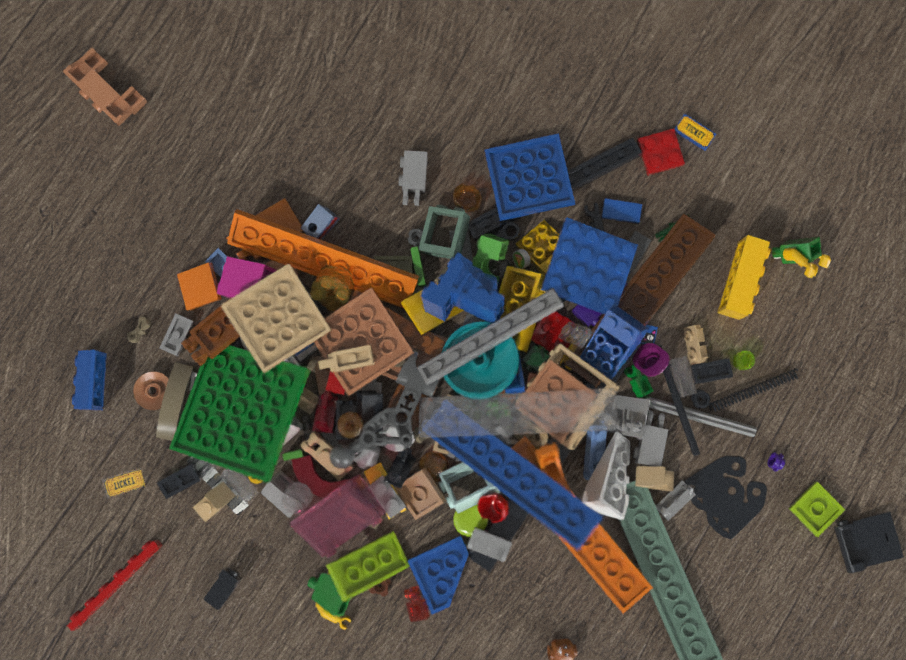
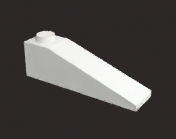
(607, 485)

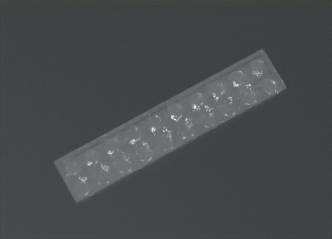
(518, 413)

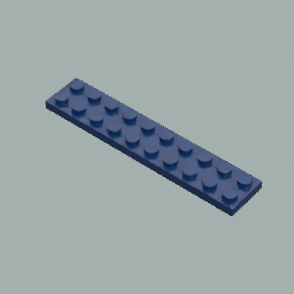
(525, 486)

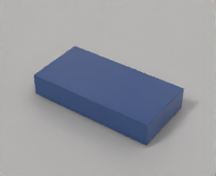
(621, 211)

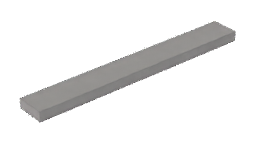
(490, 336)

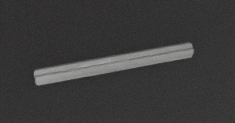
(704, 417)

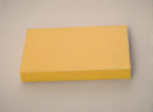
(422, 320)

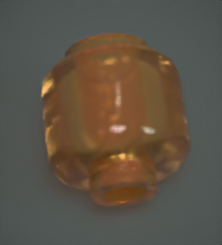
(349, 431)

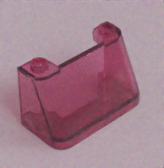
(339, 517)

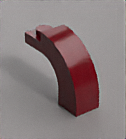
(307, 474)

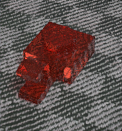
(416, 607)

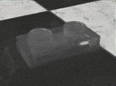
(575, 334)

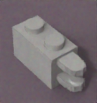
(414, 174)
(653, 443)

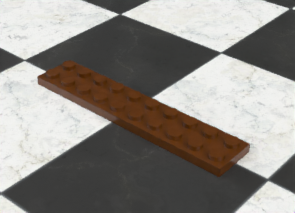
(656, 278)

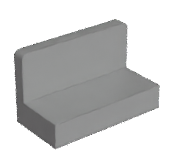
(274, 490)

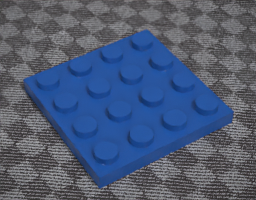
(529, 177)
(589, 266)

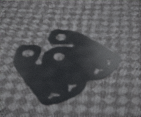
(718, 503)

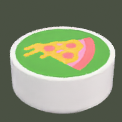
(521, 258)

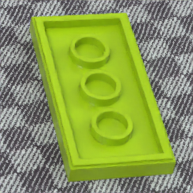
(368, 566)

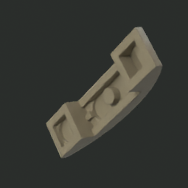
(173, 400)

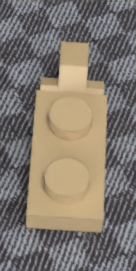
(348, 359)

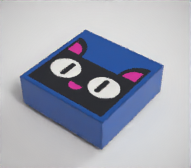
(650, 335)

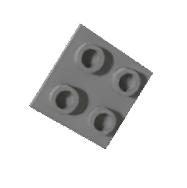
(631, 416)

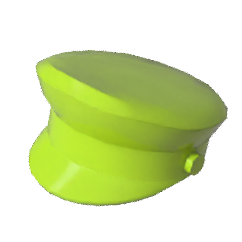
(467, 520)

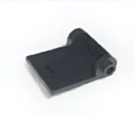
(868, 541)

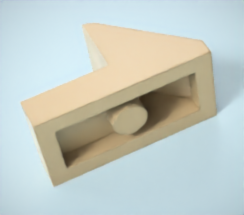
(655, 478)
(214, 501)

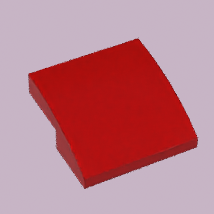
(548, 330)

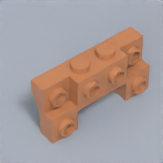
(85, 75)

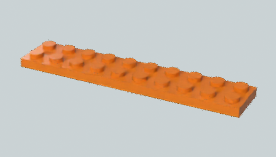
(312, 254)
(601, 555)

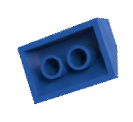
(89, 380)

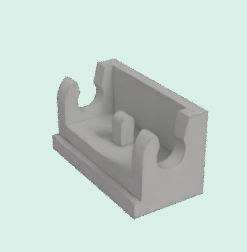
(489, 544)

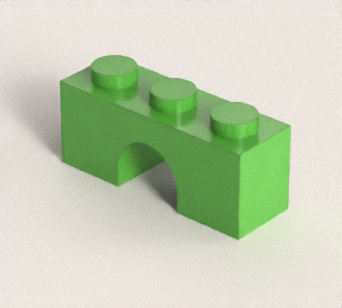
(489, 248)

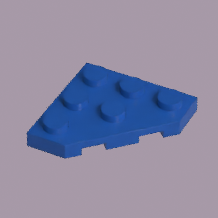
(439, 572)

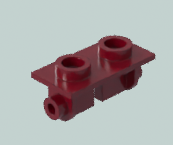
(325, 412)

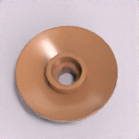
(141, 390)

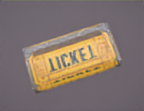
(123, 483)

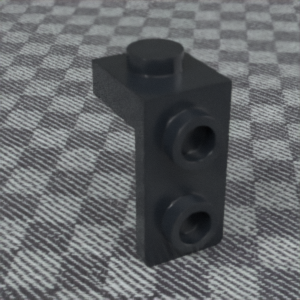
(223, 587)

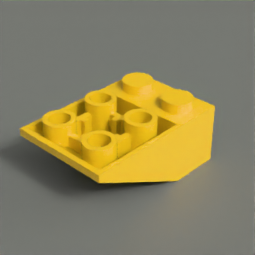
(540, 245)

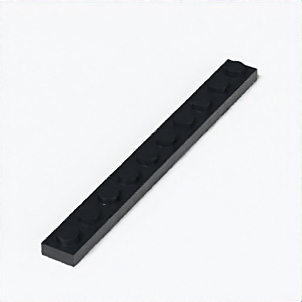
(578, 177)

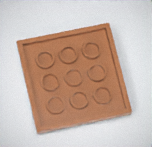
(361, 324)

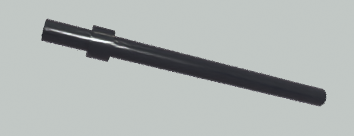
(680, 410)

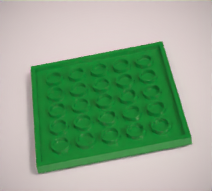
(240, 413)

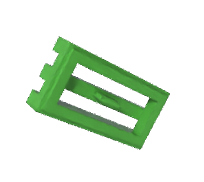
(418, 266)

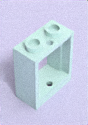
(455, 473)

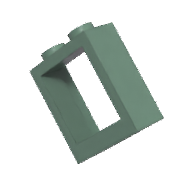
(459, 235)

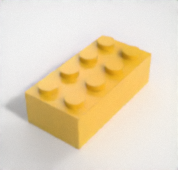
(744, 277)
(519, 289)

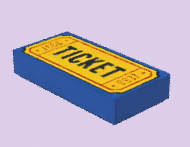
(694, 132)

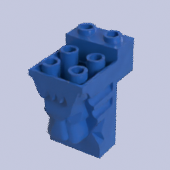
(466, 289)

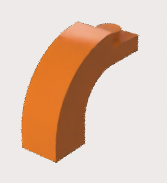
(549, 463)

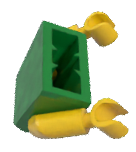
(802, 252)
(328, 599)

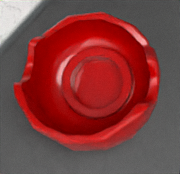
(493, 507)

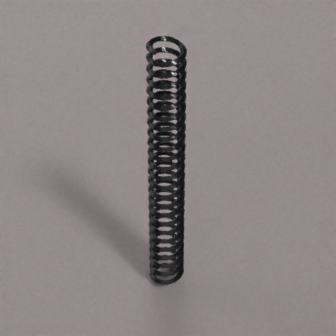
(764, 389)

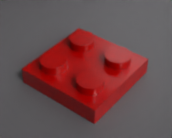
(660, 152)

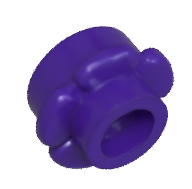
(776, 461)

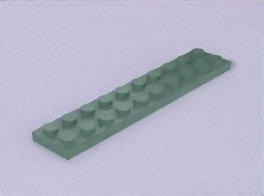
(666, 575)

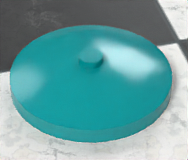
(486, 373)

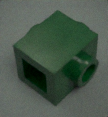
(535, 358)

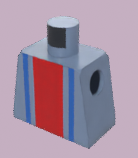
(323, 218)

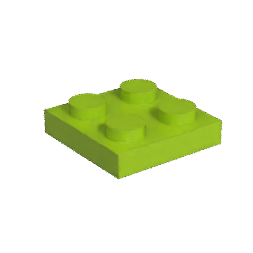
(816, 509)

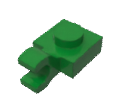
(639, 382)

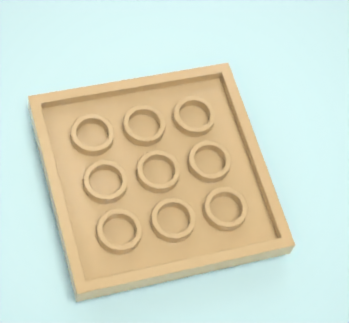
(276, 318)

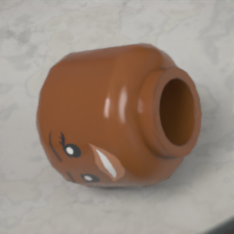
(561, 649)

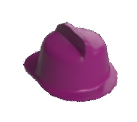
(650, 359)

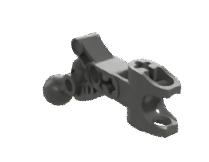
(342, 455)

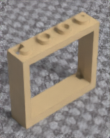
(556, 355)

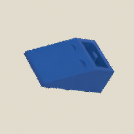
(613, 342)

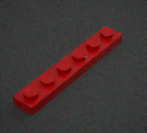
(108, 590)

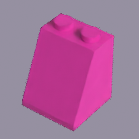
(241, 275)

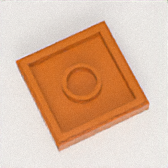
(199, 286)

